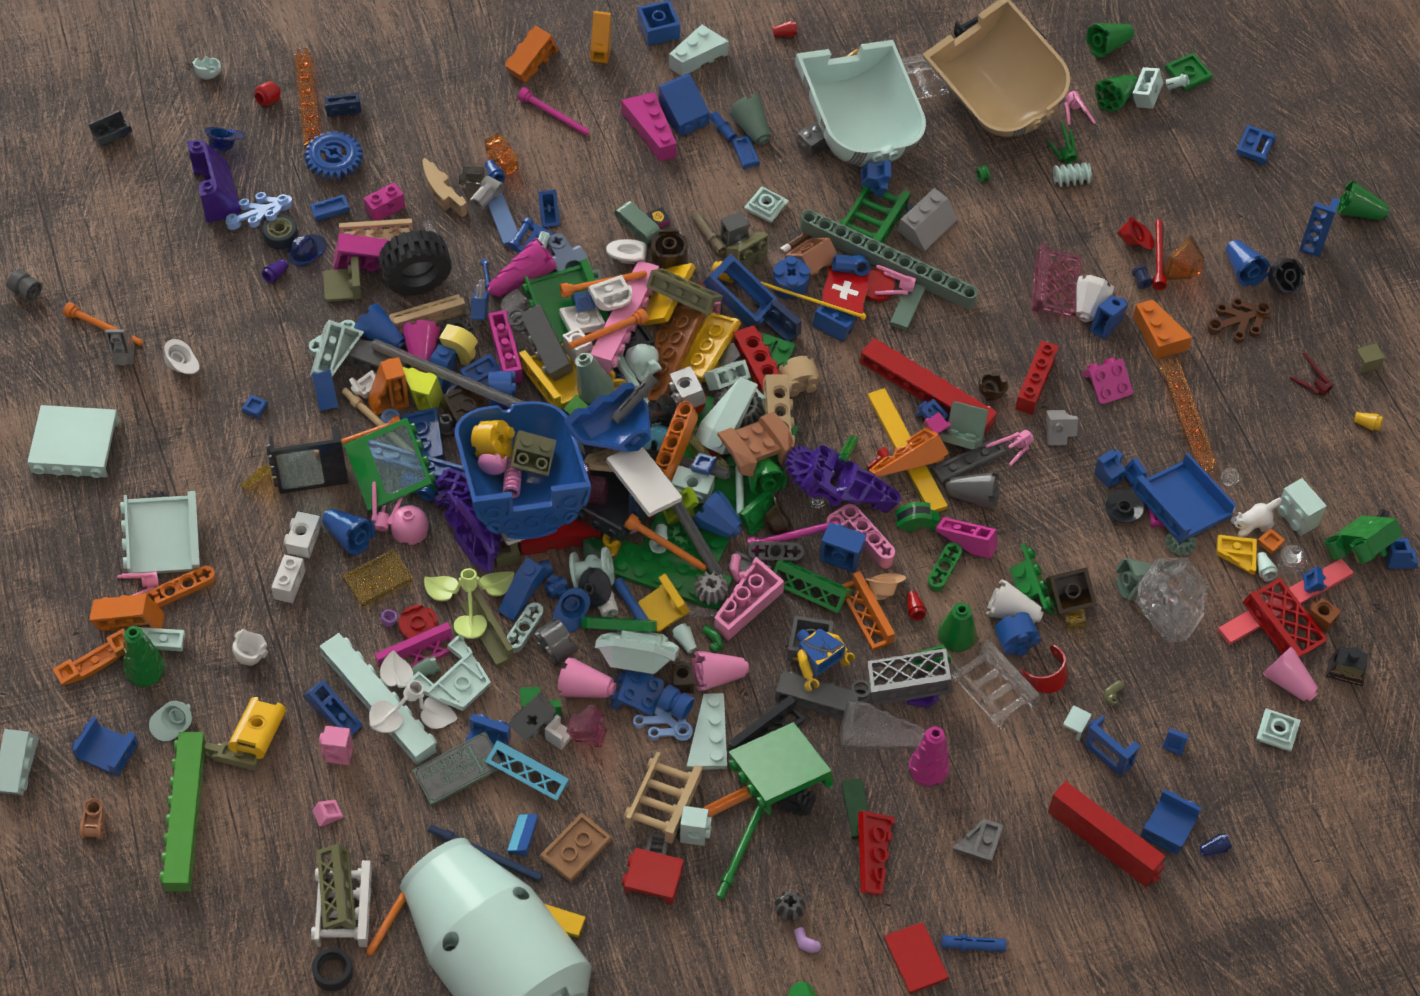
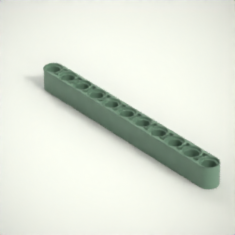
(883, 255)

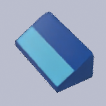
(523, 834)

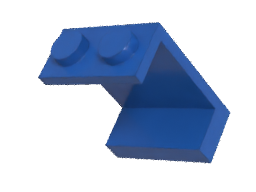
(104, 747)
(1171, 822)

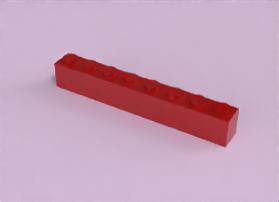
(917, 380)

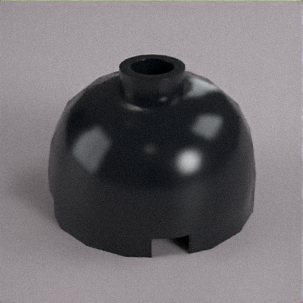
(1286, 276)

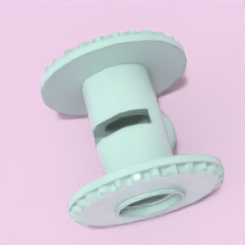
(604, 563)

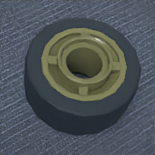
(280, 232)

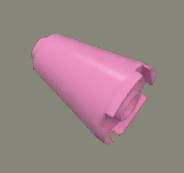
(717, 669)
(1292, 676)
(584, 681)

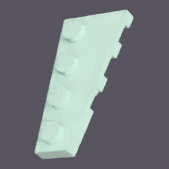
(709, 739)

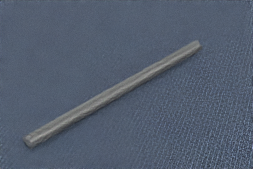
(444, 373)

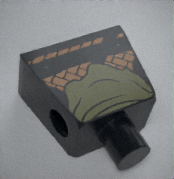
(1348, 665)

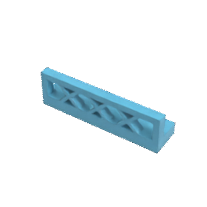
(530, 763)

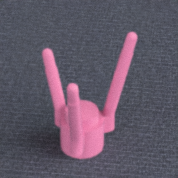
(1074, 101)
(906, 282)
(1021, 440)
(381, 519)
(149, 579)

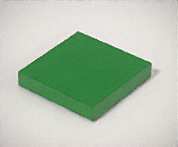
(1192, 67)

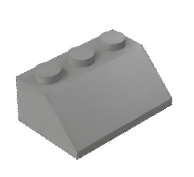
(928, 220)

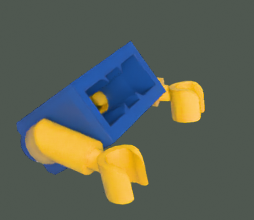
(820, 652)

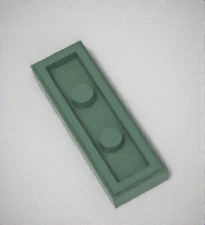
(907, 307)

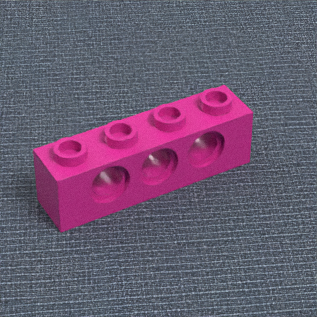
(504, 344)

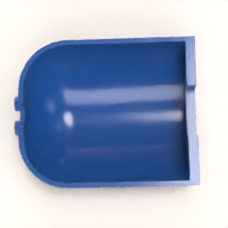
(543, 500)

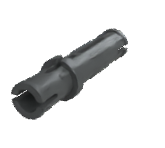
(637, 395)

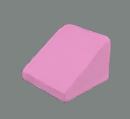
(327, 812)

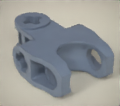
(563, 253)

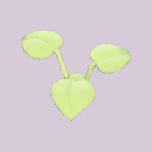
(443, 588)

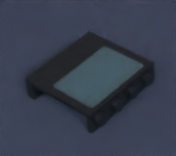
(308, 464)

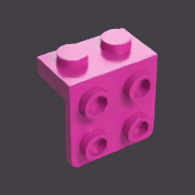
(1109, 380)

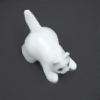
(1258, 516)

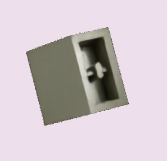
(750, 249)
(532, 453)

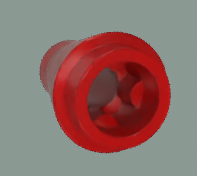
(786, 29)
(915, 606)

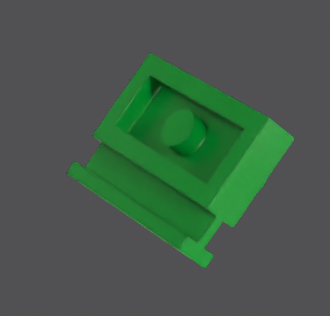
(754, 514)

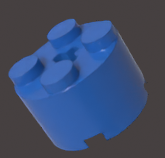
(791, 275)
(503, 382)
(1017, 634)

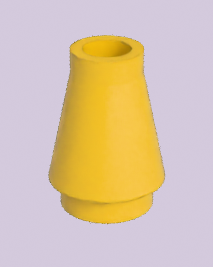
(1369, 420)

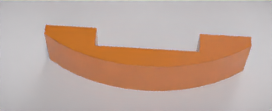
(92, 662)

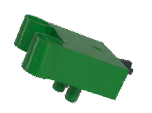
(1364, 537)

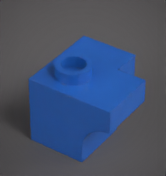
(876, 176)
(1109, 468)
(1401, 555)

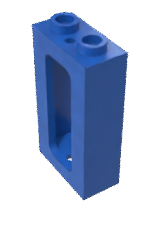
(748, 283)

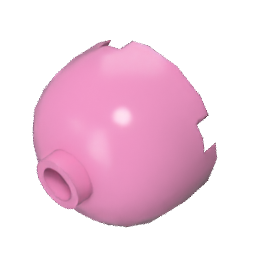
(409, 525)

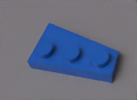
(429, 431)

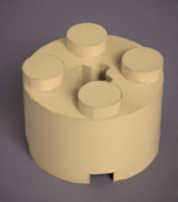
(802, 374)

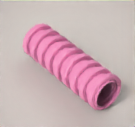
(512, 480)

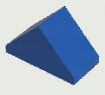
(548, 208)

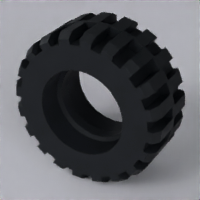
(415, 262)

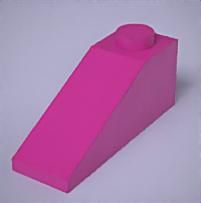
(971, 537)

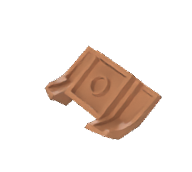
(757, 442)

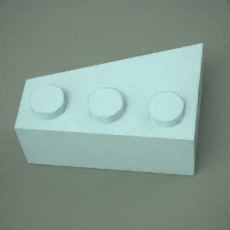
(334, 346)

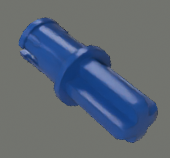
(722, 126)

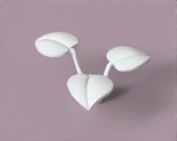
(385, 717)

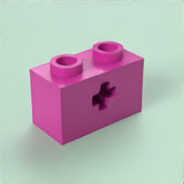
(384, 202)

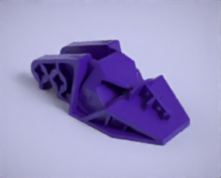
(471, 534)

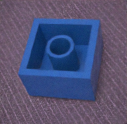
(658, 22)
(842, 547)

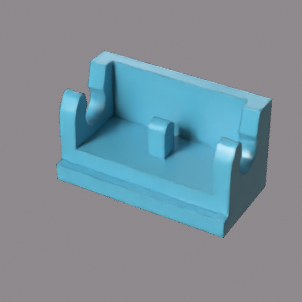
(658, 434)

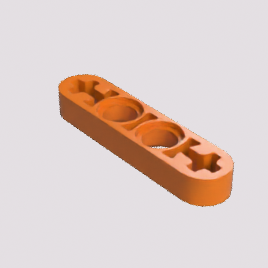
(180, 590)

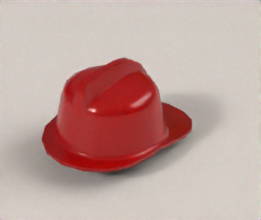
(1136, 234)

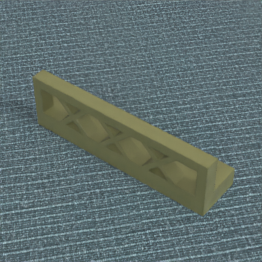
(683, 290)
(493, 639)
(343, 887)

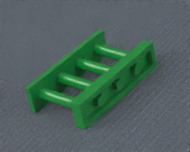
(885, 226)

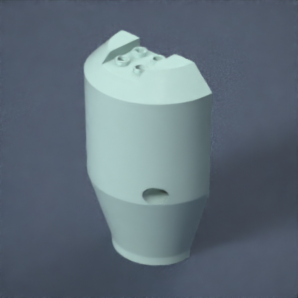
(493, 924)

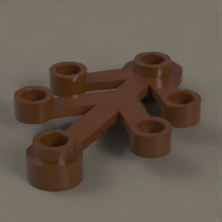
(1241, 317)

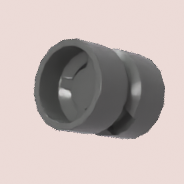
(24, 285)

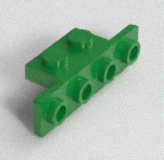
(1029, 581)

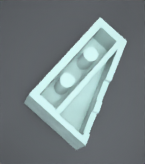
(697, 50)
(16, 760)

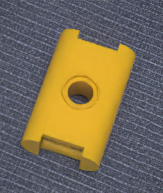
(257, 728)

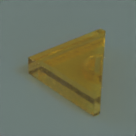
(261, 472)

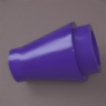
(274, 271)

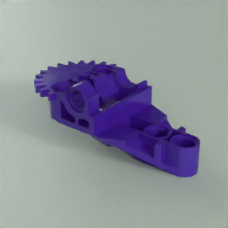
(814, 471)

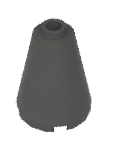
(976, 489)

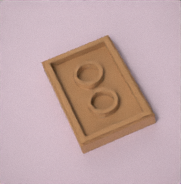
(576, 847)

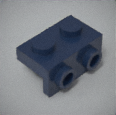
(342, 104)

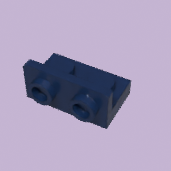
(783, 321)

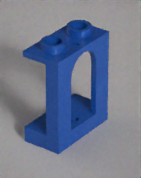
(1126, 756)

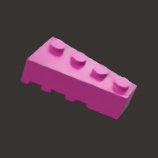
(650, 122)

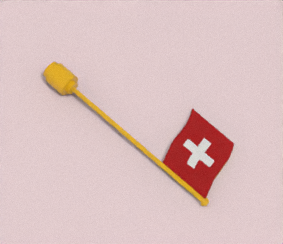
(841, 291)

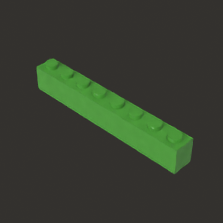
(184, 812)

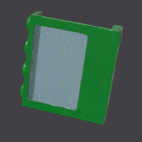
(391, 460)

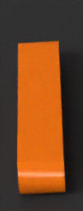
(678, 438)

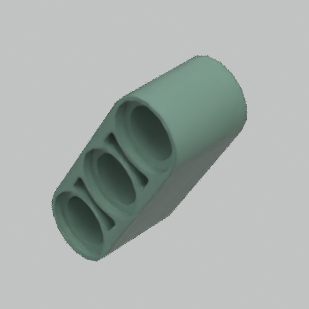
(637, 222)

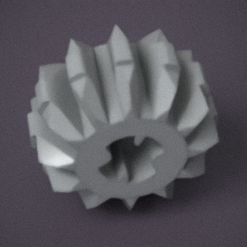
(710, 588)

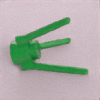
(1068, 152)

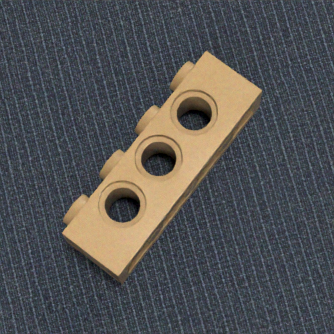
(782, 385)

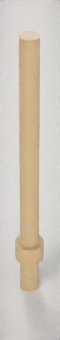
(358, 403)

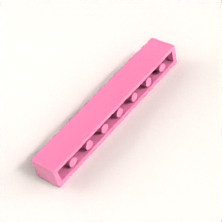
(610, 346)

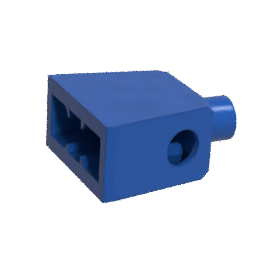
(1114, 310)

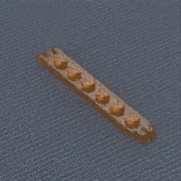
(307, 96)
(1187, 413)

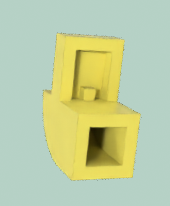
(461, 341)

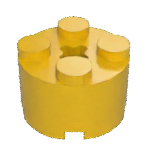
(492, 438)

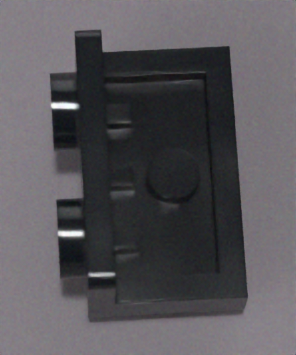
(109, 128)

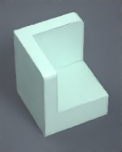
(1077, 721)

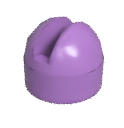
(391, 616)

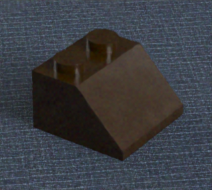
(1071, 590)

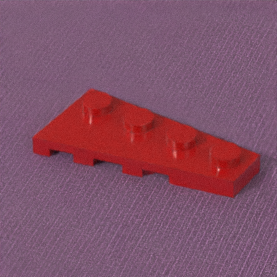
(873, 845)

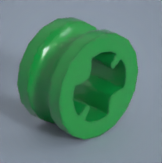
(982, 173)

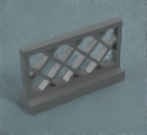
(911, 687)

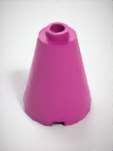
(421, 339)

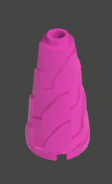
(531, 262)
(930, 760)

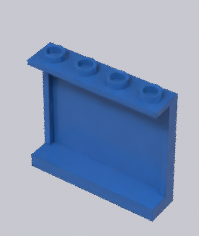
(1185, 499)

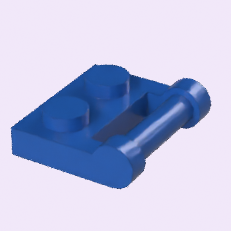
(1250, 142)
(527, 223)

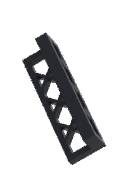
(768, 720)

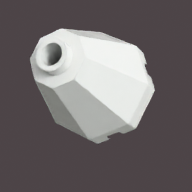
(1089, 295)

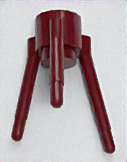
(1322, 384)

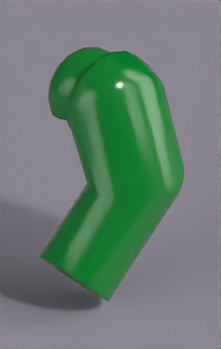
(715, 636)

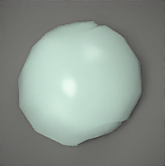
(207, 68)

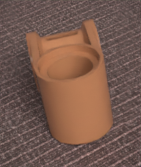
(93, 823)

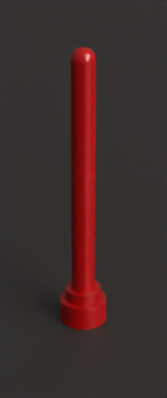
(1159, 279)

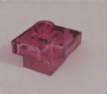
(588, 726)

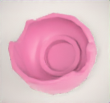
(493, 464)

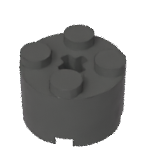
(555, 641)

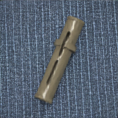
(712, 237)

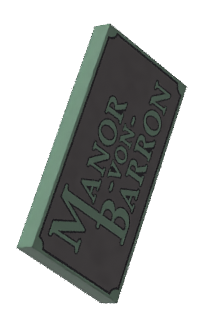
(456, 769)

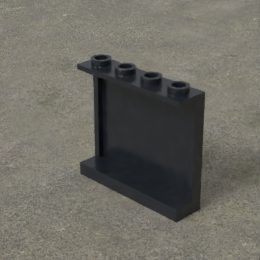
(614, 513)

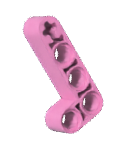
(881, 552)

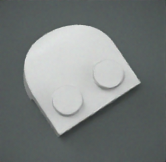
(611, 293)

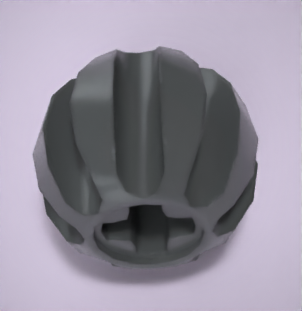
(792, 899)

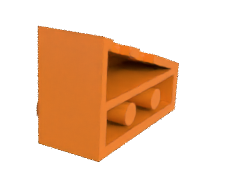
(531, 54)
(1160, 330)
(389, 387)
(125, 612)

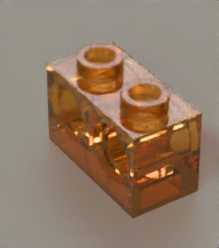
(501, 153)

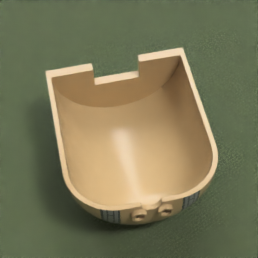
(1002, 71)

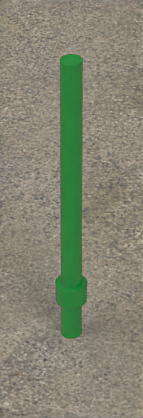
(728, 877)

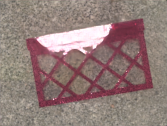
(1041, 275)

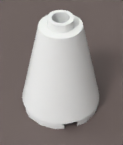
(1010, 601)

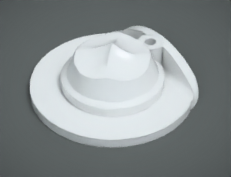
(627, 251)

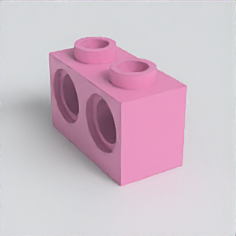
(336, 745)

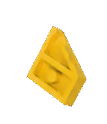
(1238, 551)

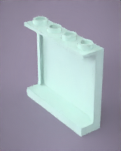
(72, 441)
(160, 534)

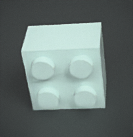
(1301, 507)

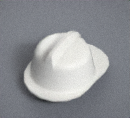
(180, 357)

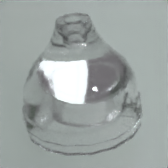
(1292, 559)

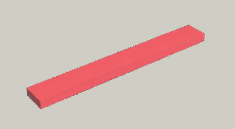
(1246, 624)

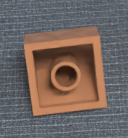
(815, 253)

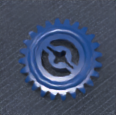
(335, 162)

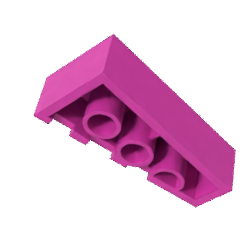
(364, 247)

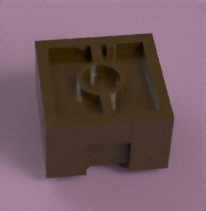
(461, 402)

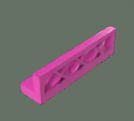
(419, 643)

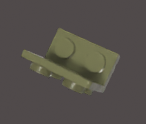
(343, 283)

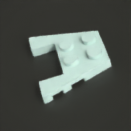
(461, 683)

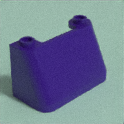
(218, 189)

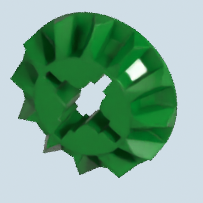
(675, 538)

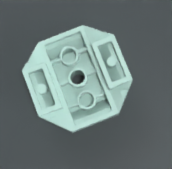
(637, 650)

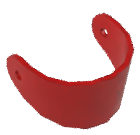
(1053, 682)

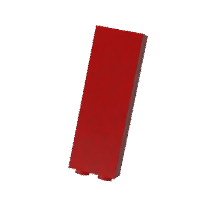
(1107, 834)

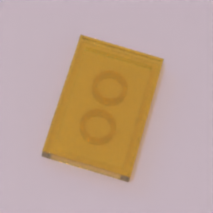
(377, 577)

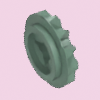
(1185, 548)

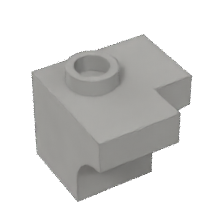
(1060, 426)

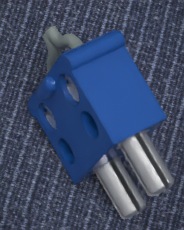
(480, 303)

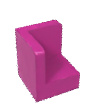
(937, 423)

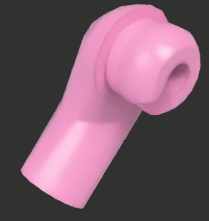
(734, 567)

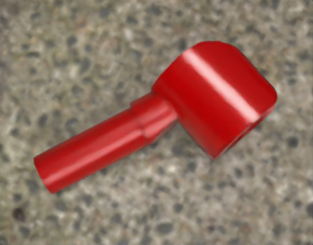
(882, 452)

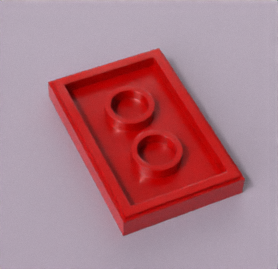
(916, 958)

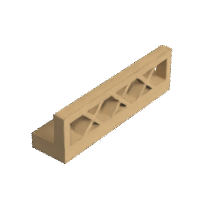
(376, 228)
(433, 311)

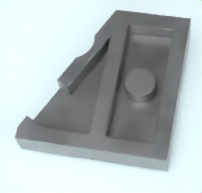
(981, 841)

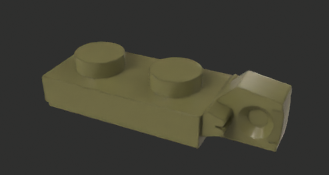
(222, 754)

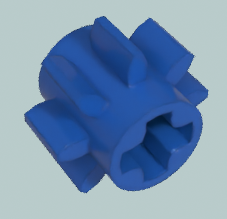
(556, 586)

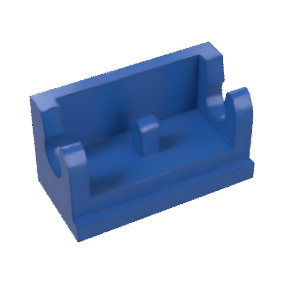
(833, 322)

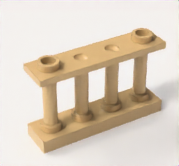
(684, 796)

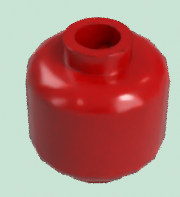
(267, 93)

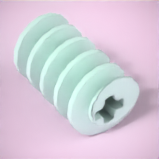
(1072, 173)

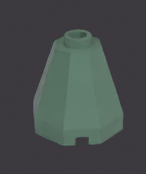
(1130, 575)

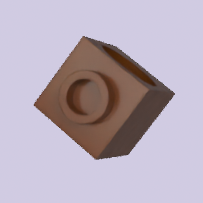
(1330, 613)

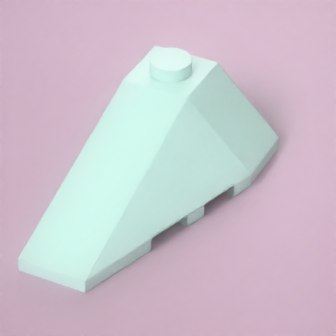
(726, 414)

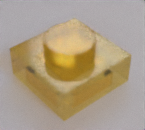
(1075, 619)

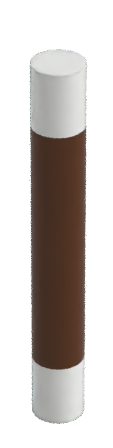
(794, 242)

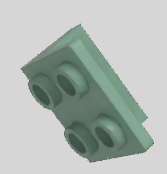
(966, 426)

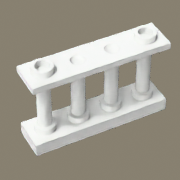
(361, 913)

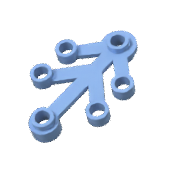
(259, 210)
(664, 718)

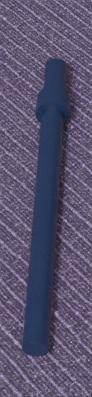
(448, 835)

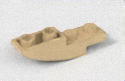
(441, 191)

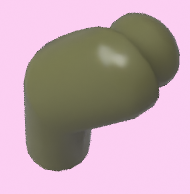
(1110, 693)

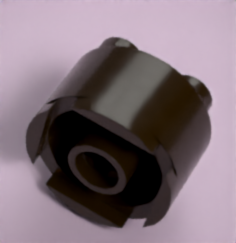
(669, 249)

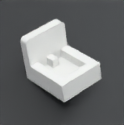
(363, 385)

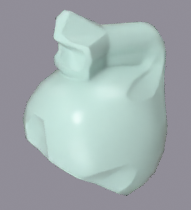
(643, 360)

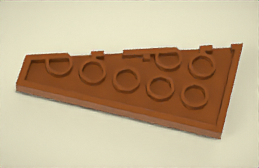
(673, 345)

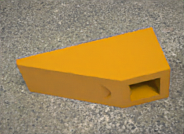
(601, 37)

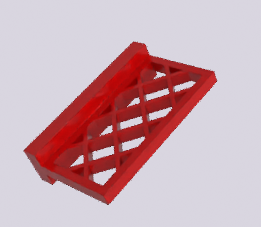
(1274, 626)

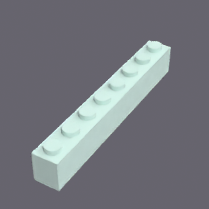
(371, 689)

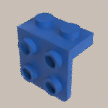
(637, 691)
(494, 729)

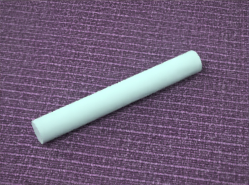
(739, 491)

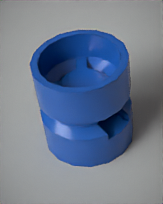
(677, 703)

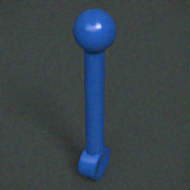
(484, 262)

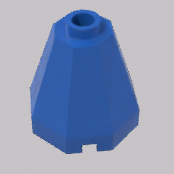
(718, 516)

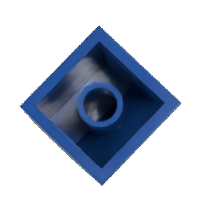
(683, 105)

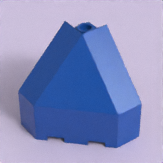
(596, 427)

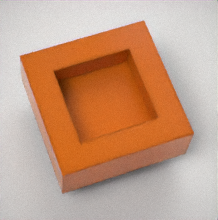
(1271, 541)

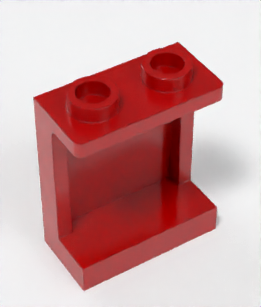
(653, 874)

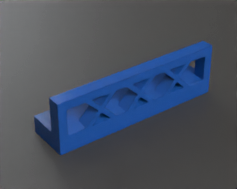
(1321, 231)

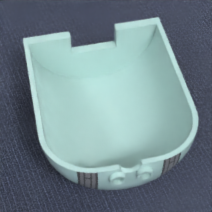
(863, 102)

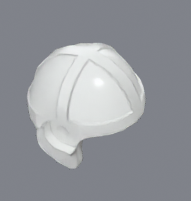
(249, 647)

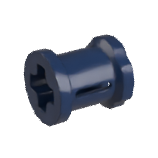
(1142, 277)

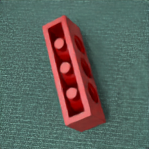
(748, 338)
(1036, 377)

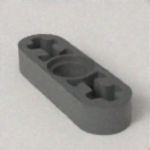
(789, 546)

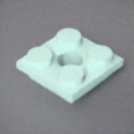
(766, 212)
(1268, 734)

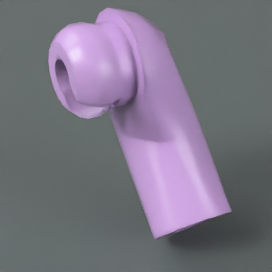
(806, 944)

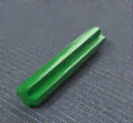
(848, 448)

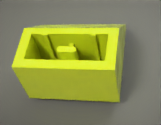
(423, 388)

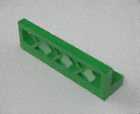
(816, 581)

